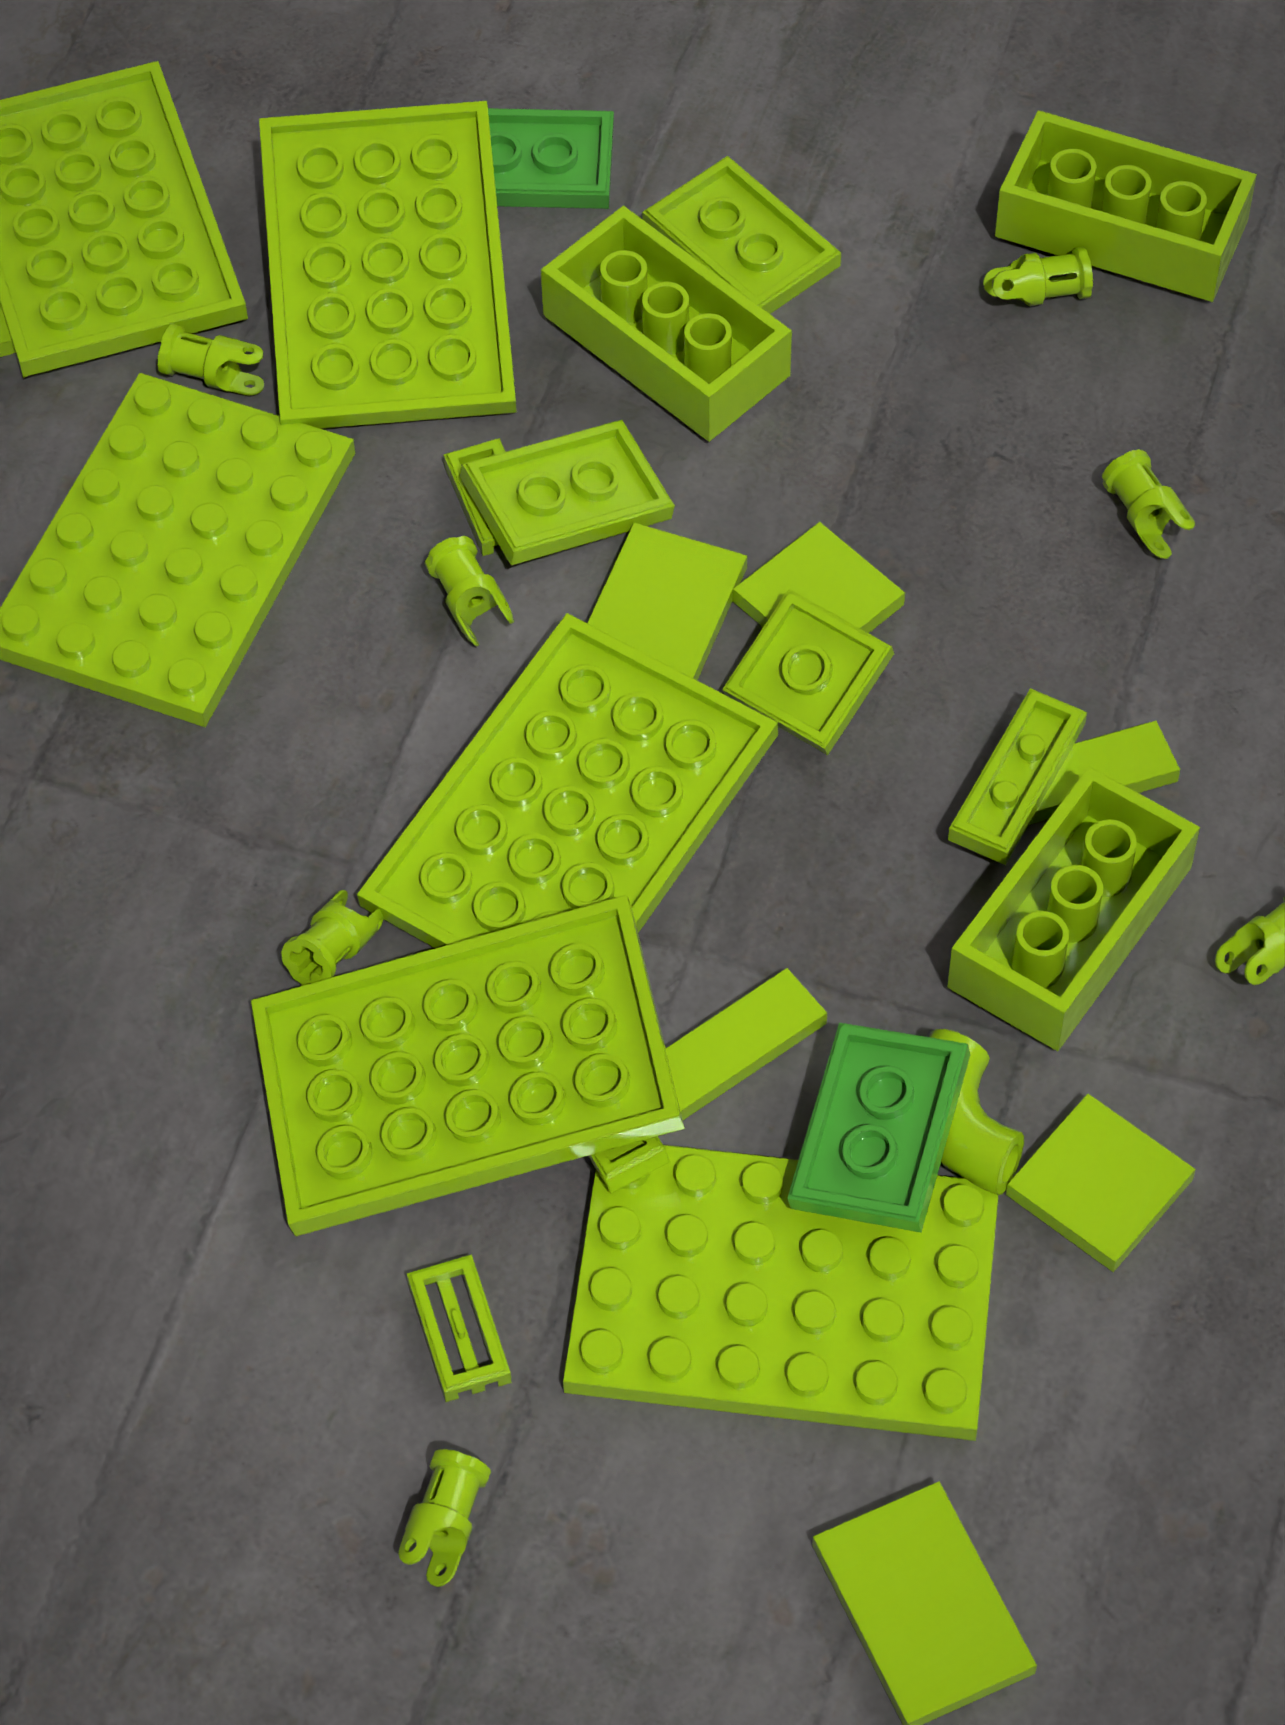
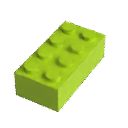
(1127, 203)
(666, 323)
(1072, 908)

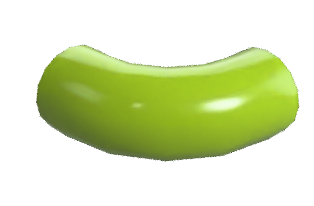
(976, 1143)

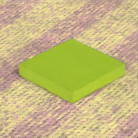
(825, 573)
(809, 671)
(1100, 1182)

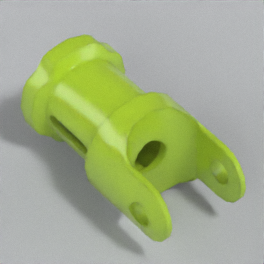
(1030, 281)
(210, 360)
(1147, 501)
(467, 586)
(333, 936)
(1257, 943)
(444, 1514)

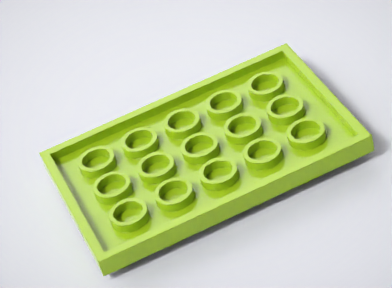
(105, 223)
(386, 266)
(171, 548)
(571, 794)
(464, 1065)
(737, 1304)

